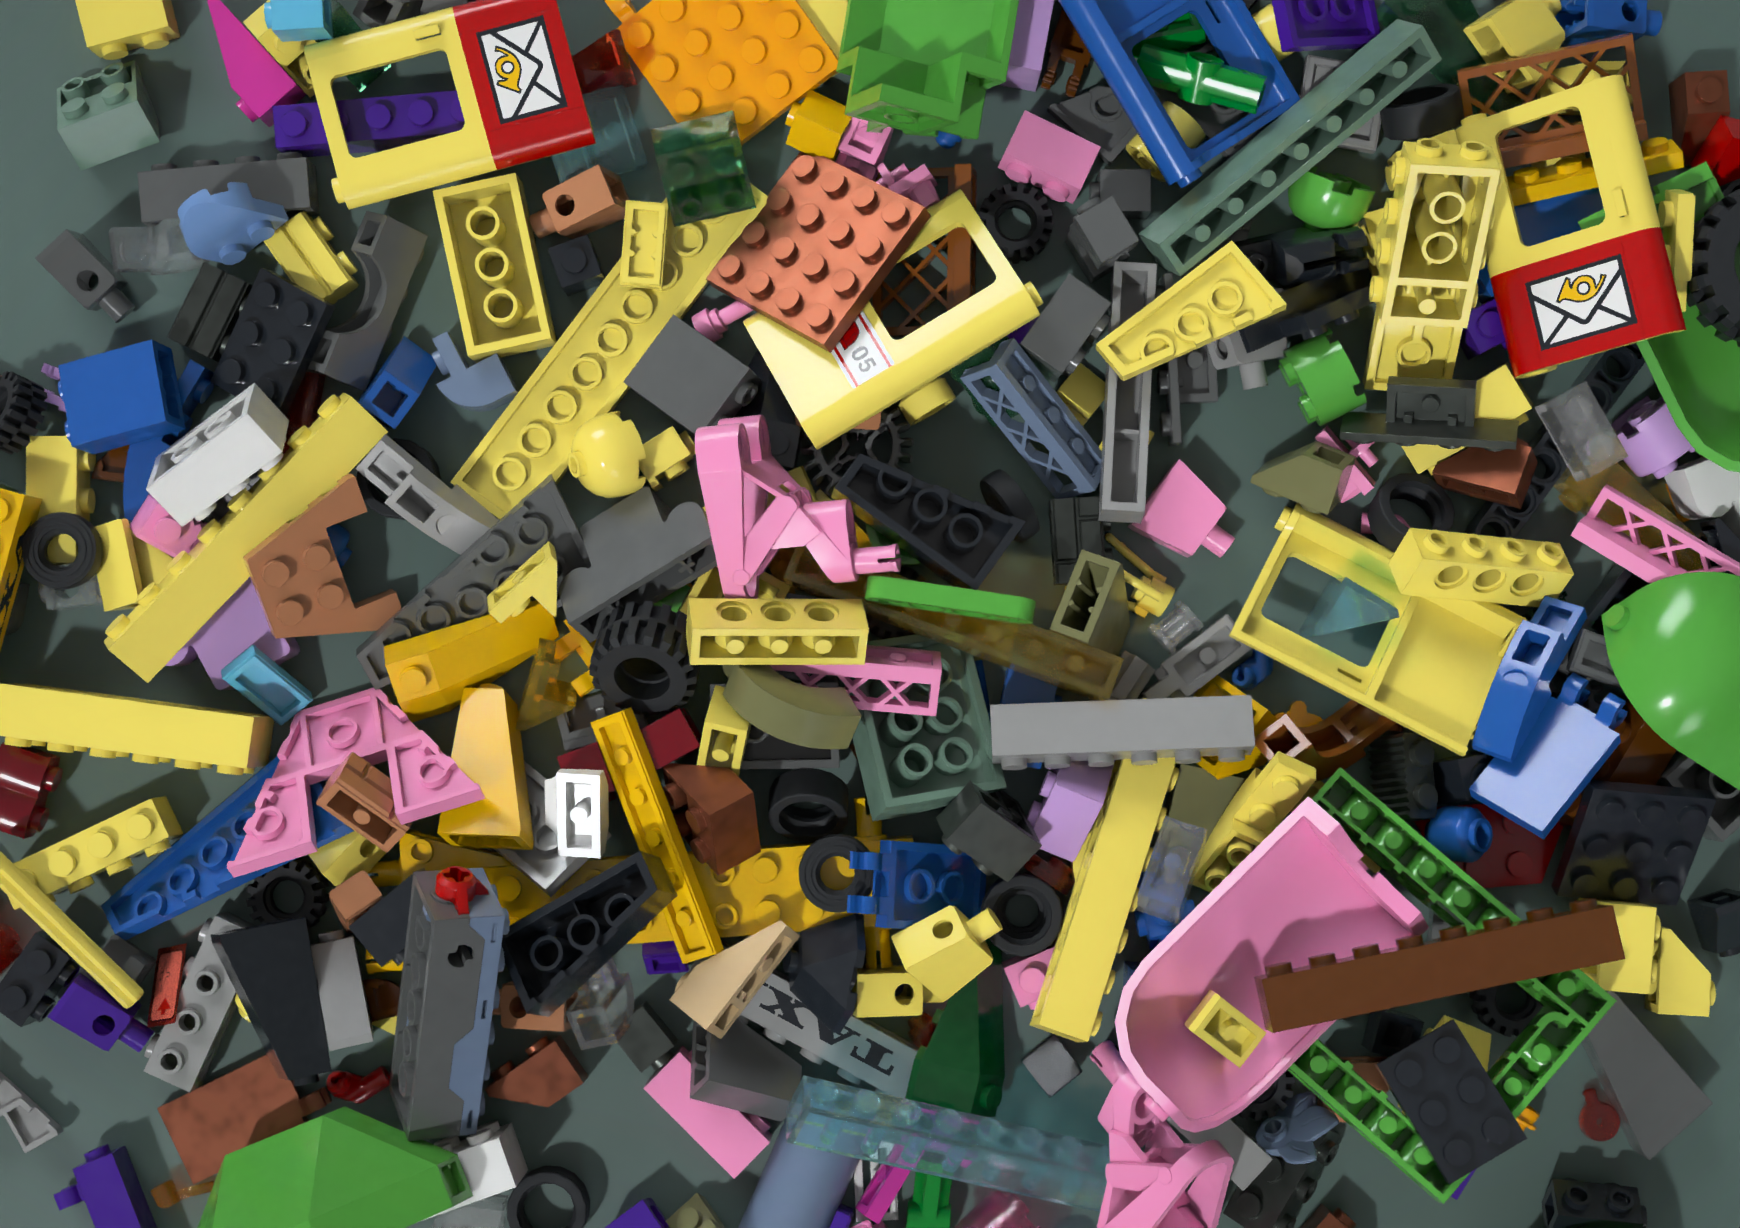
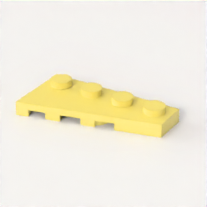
(1197, 310)

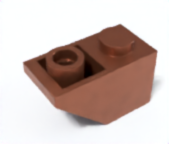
(540, 1078)

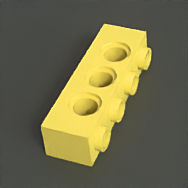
(1479, 567)
(776, 631)

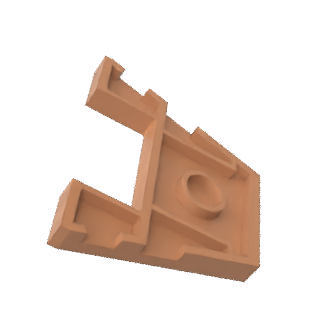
(301, 577)

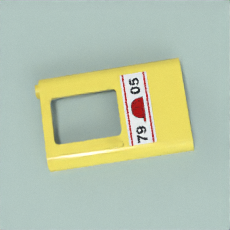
(872, 369)

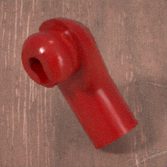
(355, 1087)

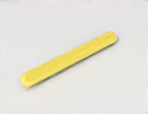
(68, 934)

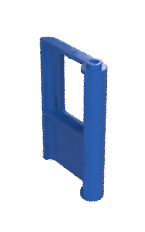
(1113, 29)

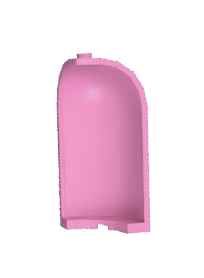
(1283, 903)

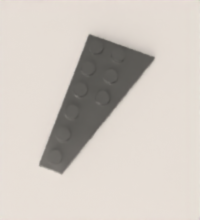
(463, 586)

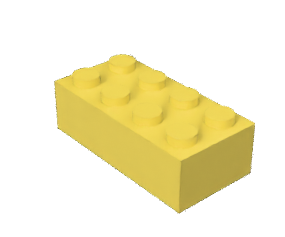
(494, 267)

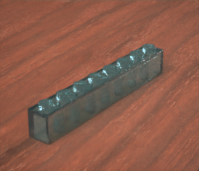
(947, 1143)

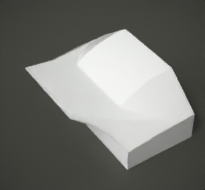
(578, 811)

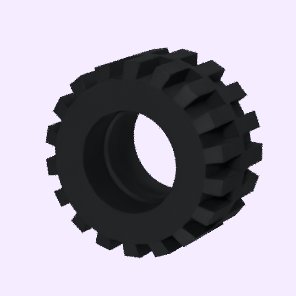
(644, 659)

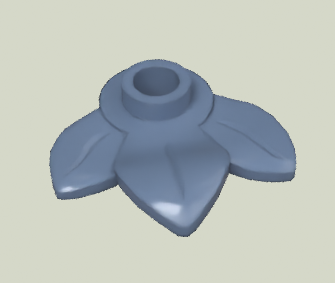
(1295, 1129)

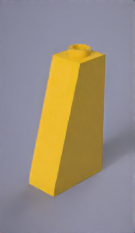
(491, 755)

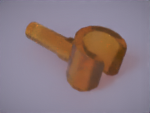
(168, 1195)

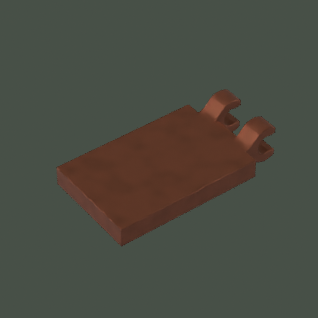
(234, 1114)

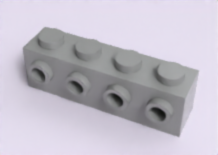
(203, 1014)

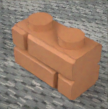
(363, 801)

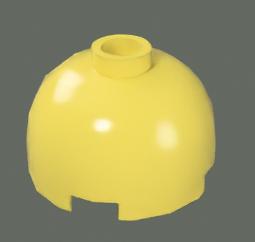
(607, 456)

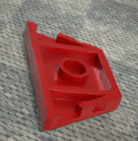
(1514, 854)

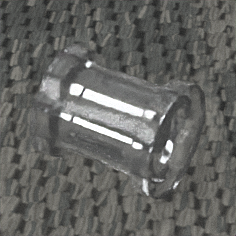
(1175, 627)

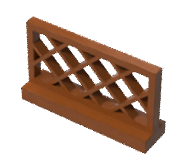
(1562, 139)
(959, 261)

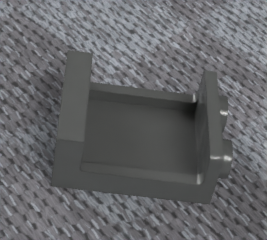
(692, 377)

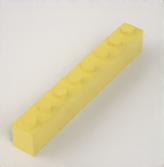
(215, 567)
(1102, 899)

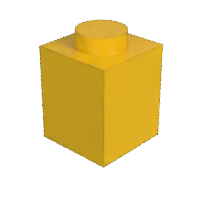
(817, 125)

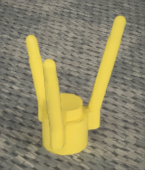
(1152, 592)

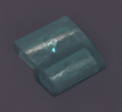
(616, 137)

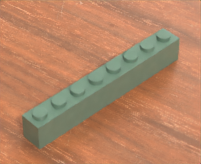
(1290, 146)

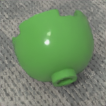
(1329, 200)

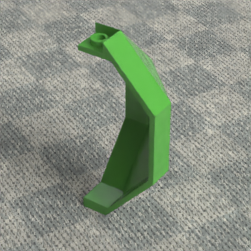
(335, 1175)

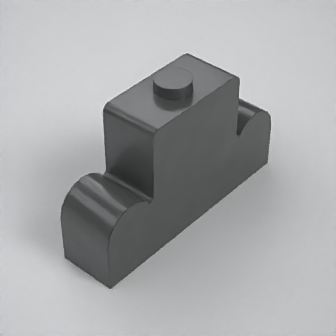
(636, 555)

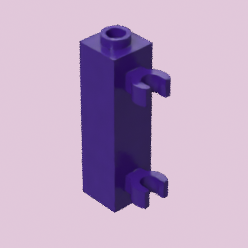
(109, 1190)

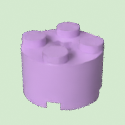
(1650, 438)

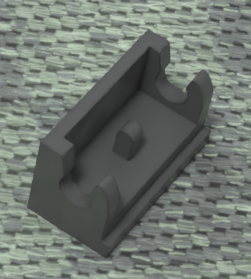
(576, 724)

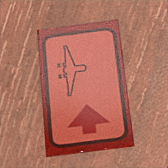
(166, 985)

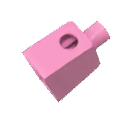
(1184, 515)

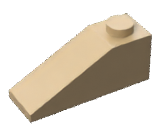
(728, 981)

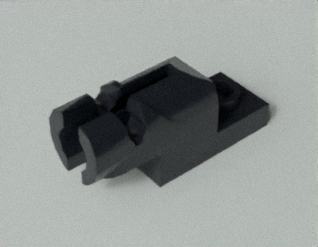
(1305, 255)

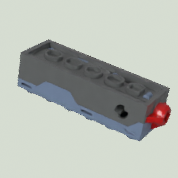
(447, 1002)

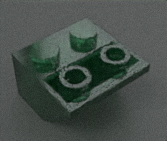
(703, 168)

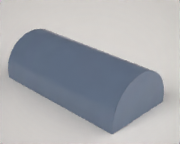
(798, 1187)

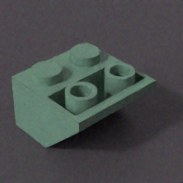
(106, 115)

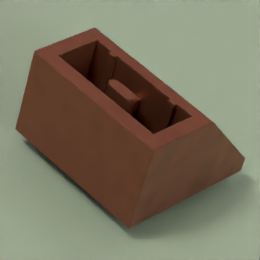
(713, 814)

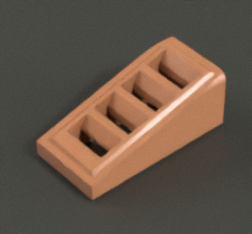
(354, 898)

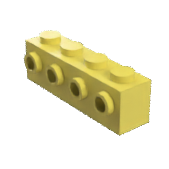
(102, 848)

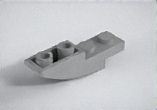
(424, 499)

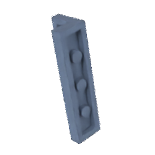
(1045, 417)

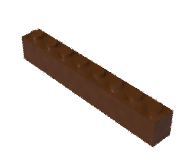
(1438, 967)

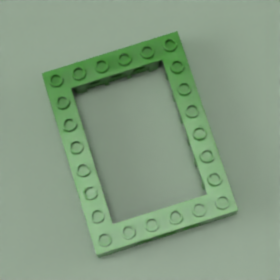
(1569, 998)

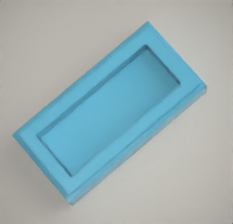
(266, 685)

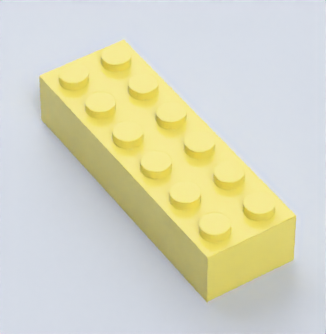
(126, 725)

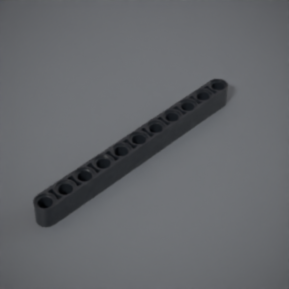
(1606, 391)

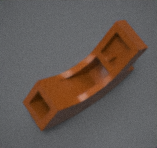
(1328, 744)

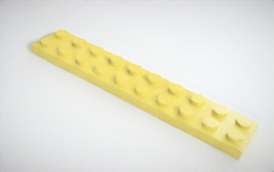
(589, 365)

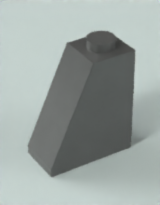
(742, 1072)

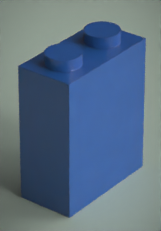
(121, 397)

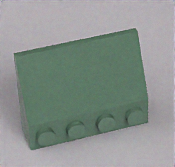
(926, 760)

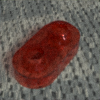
(1052, 872)

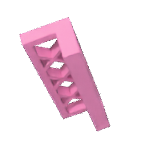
(1630, 551)
(886, 665)

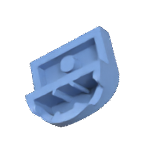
(228, 223)

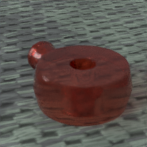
(1594, 1110)

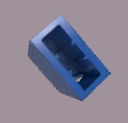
(1603, 19)

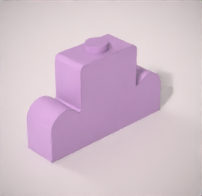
(232, 631)

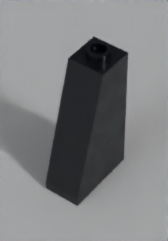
(279, 991)

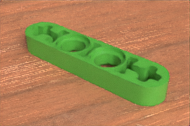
(950, 599)

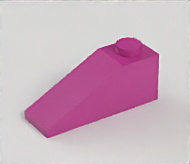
(251, 68)

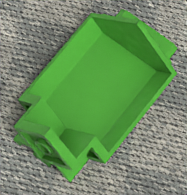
(925, 62)

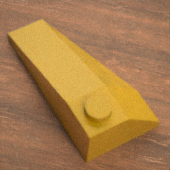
(437, 665)

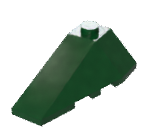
(966, 1052)

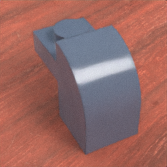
(473, 387)

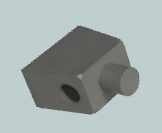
(74, 263)

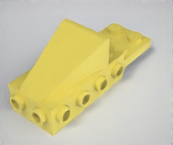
(1430, 257)

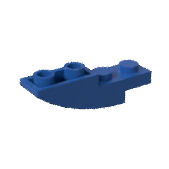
(193, 388)
(1524, 678)

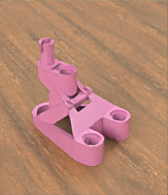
(735, 483)
(1152, 1185)

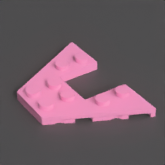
(318, 742)

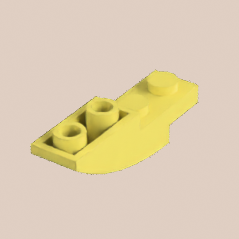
(1252, 816)

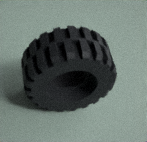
(1714, 278)

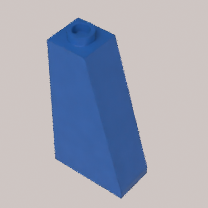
(1545, 221)

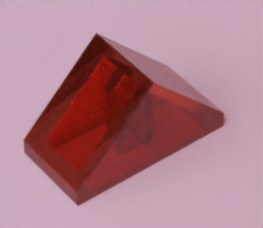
(604, 64)

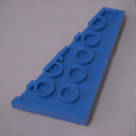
(197, 862)

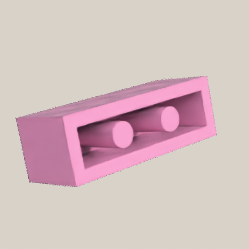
(724, 1133)

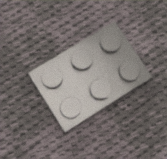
(542, 863)

